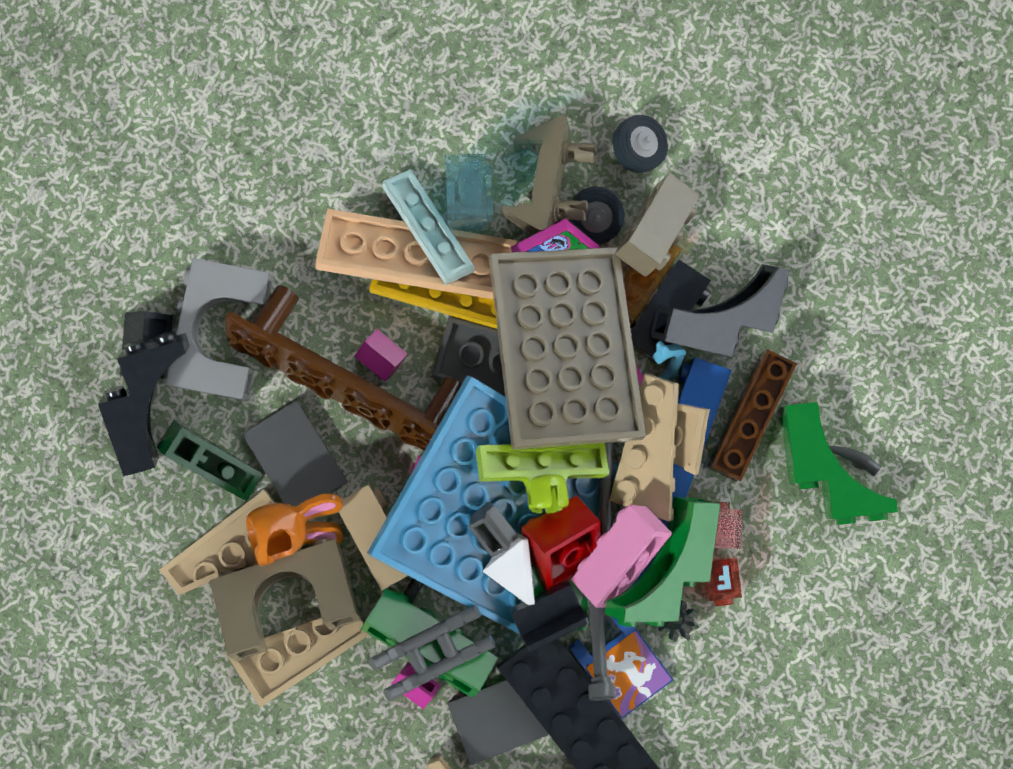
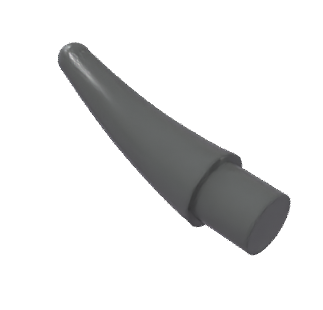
(860, 459)

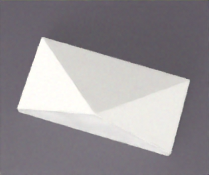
(513, 570)

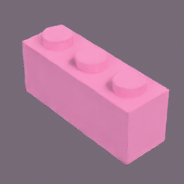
(621, 554)

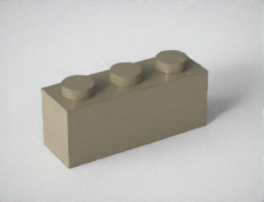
(658, 225)

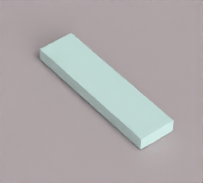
(428, 227)

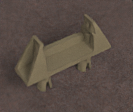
(554, 151)

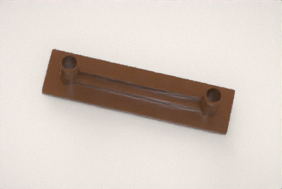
(330, 380)

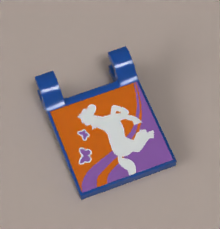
(631, 668)

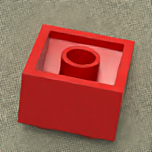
(561, 541)

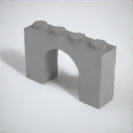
(207, 286)

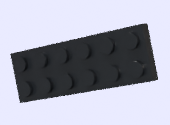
(558, 697)

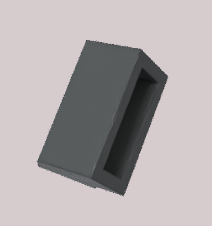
(492, 529)

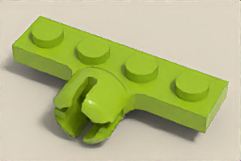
(542, 470)

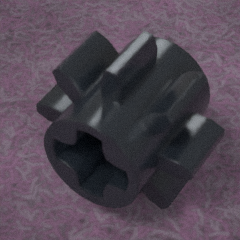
(683, 628)

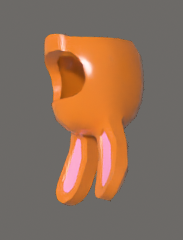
(283, 529)

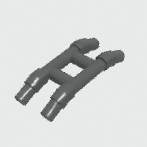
(452, 657)

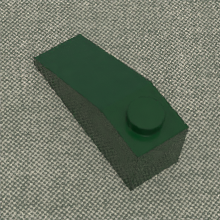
(209, 460)

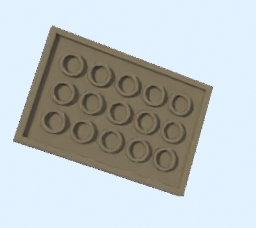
(566, 348)

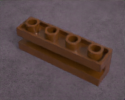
(751, 415)

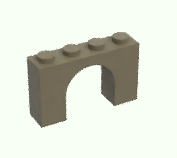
(240, 594)

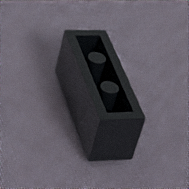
(679, 290)

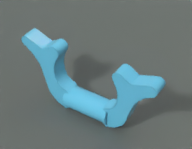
(676, 355)

